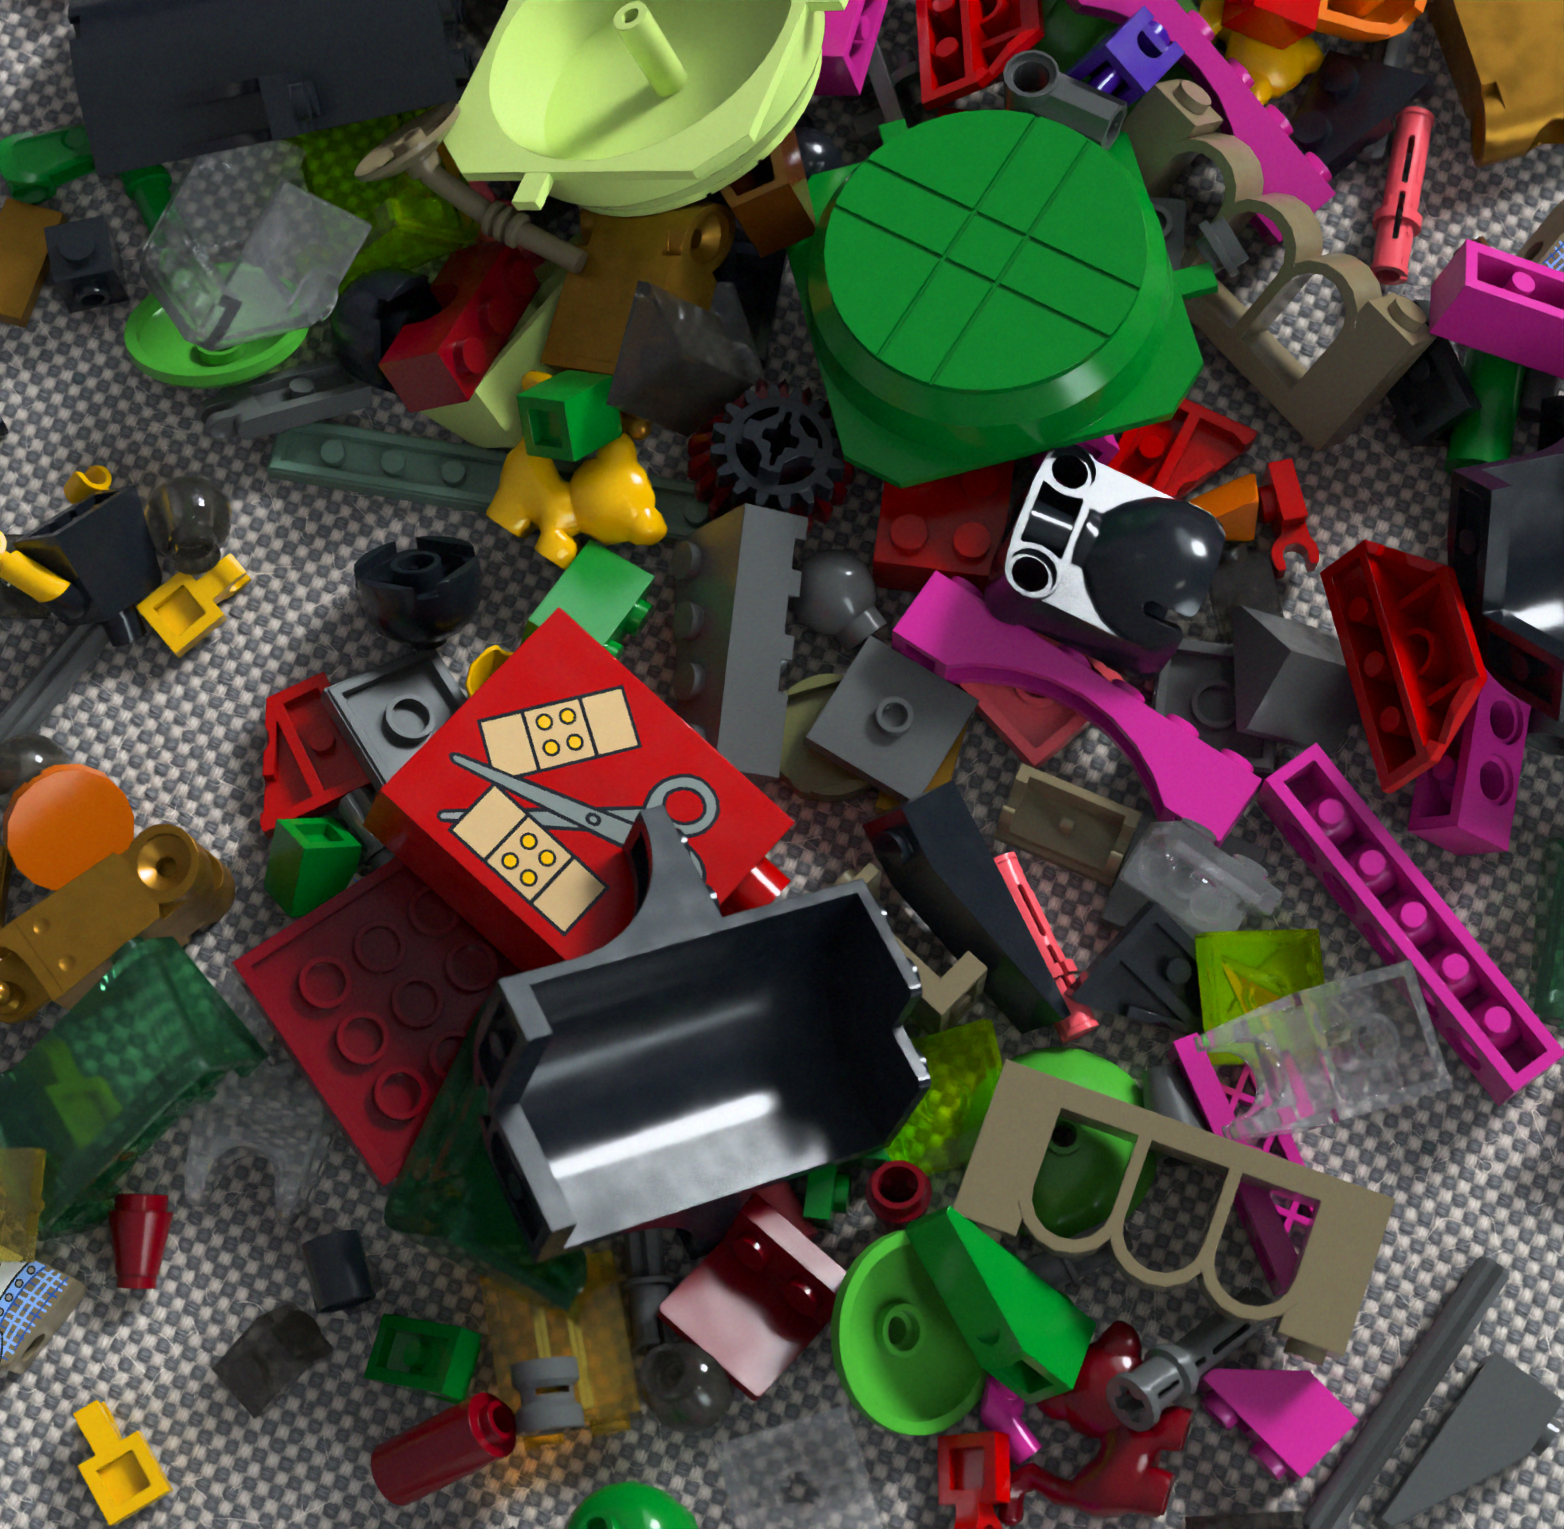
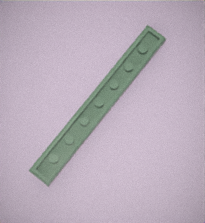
(434, 471)

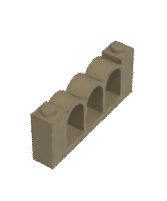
(1379, 332)
(1334, 1258)

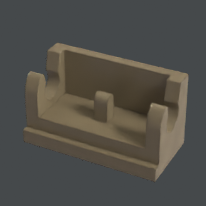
(1067, 825)

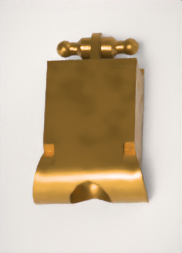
(1505, 71)
(665, 249)
(66, 941)

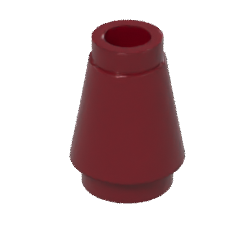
(898, 1195)
(139, 1238)

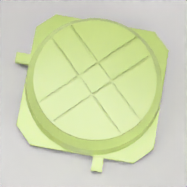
(636, 98)

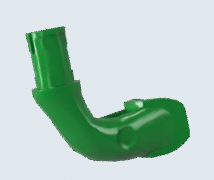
(44, 161)

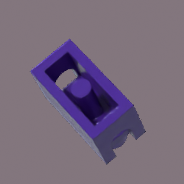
(1128, 58)

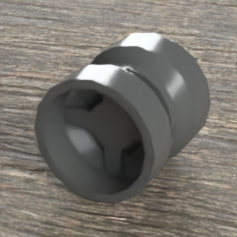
(551, 1411)

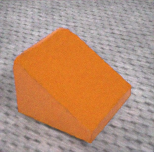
(1234, 506)

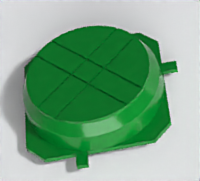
(991, 296)

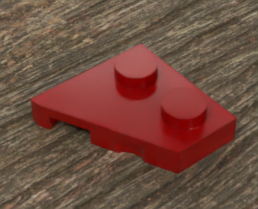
(1182, 451)
(305, 756)

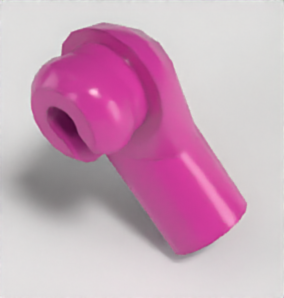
(1002, 1412)

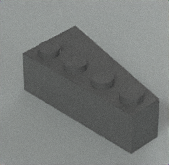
(731, 632)

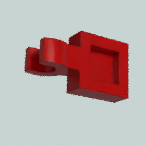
(1285, 509)
(974, 1477)

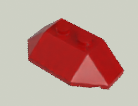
(970, 42)
(1405, 655)

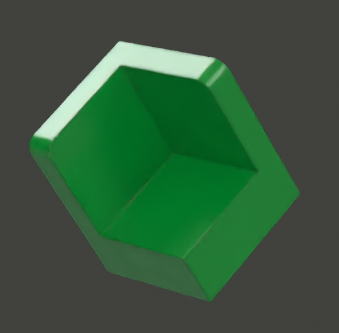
(568, 415)
(309, 863)

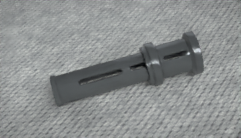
(1173, 1370)

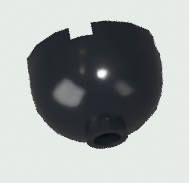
(372, 315)
(419, 592)

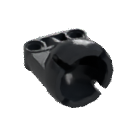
(1103, 563)

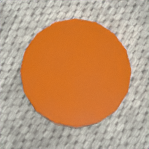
(66, 824)

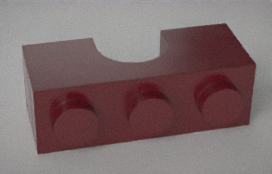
(448, 355)

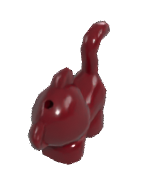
(1125, 1469)

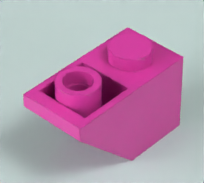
(1281, 1412)

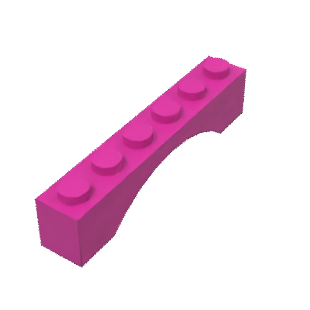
(1228, 86)
(964, 643)

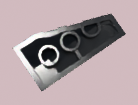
(957, 890)

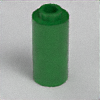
(1489, 431)

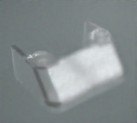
(248, 249)

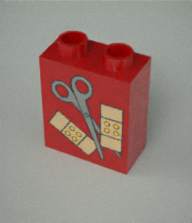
(534, 791)

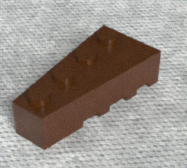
(774, 199)

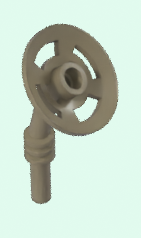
(416, 153)

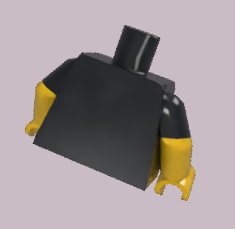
(89, 558)

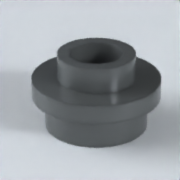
(1221, 246)

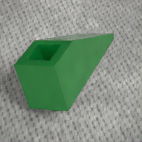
(1007, 1313)

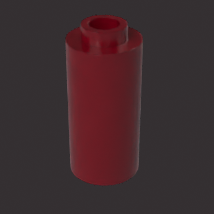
(444, 1449)

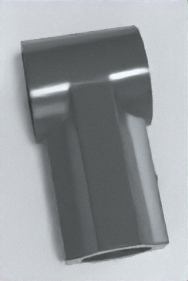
(1061, 98)

